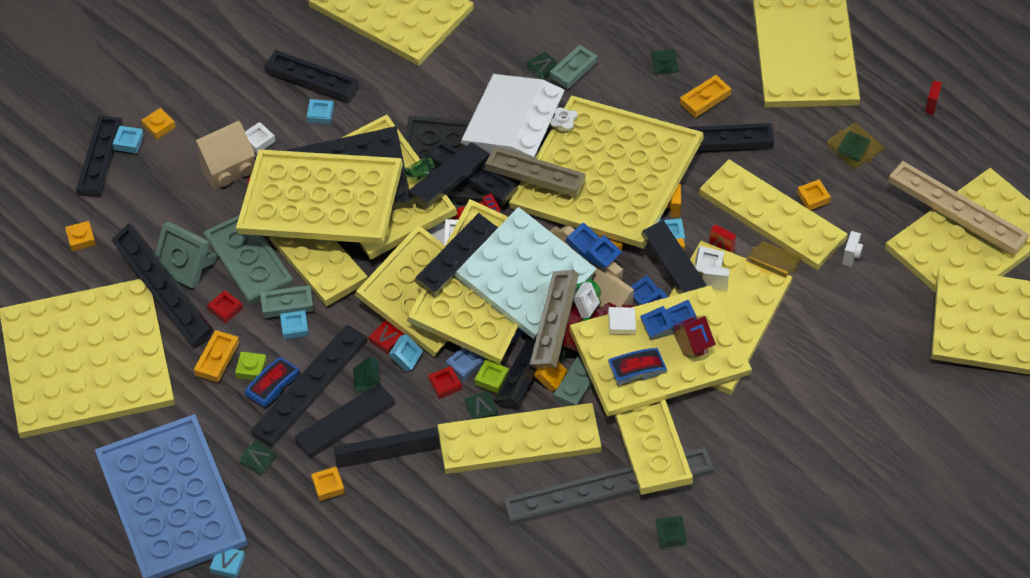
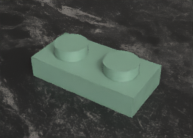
(573, 66)
(286, 301)
(574, 385)

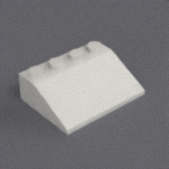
(513, 114)

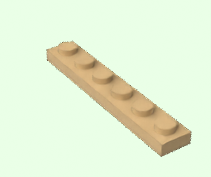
(958, 208)

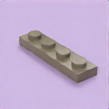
(535, 171)
(554, 319)

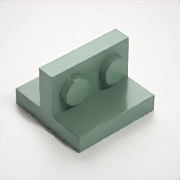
(184, 254)

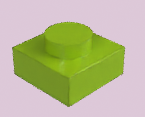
(250, 365)
(491, 376)

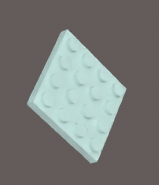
(516, 269)

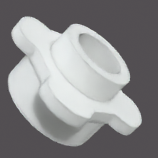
(563, 119)

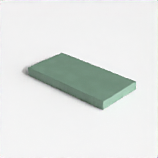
(248, 260)

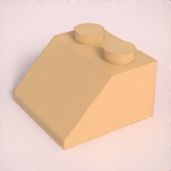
(225, 155)

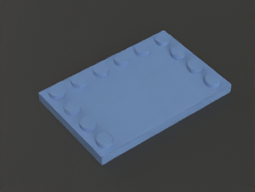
(170, 498)

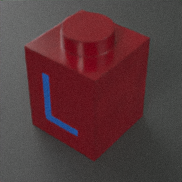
(694, 335)

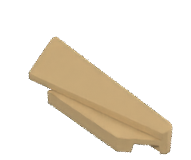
(609, 279)

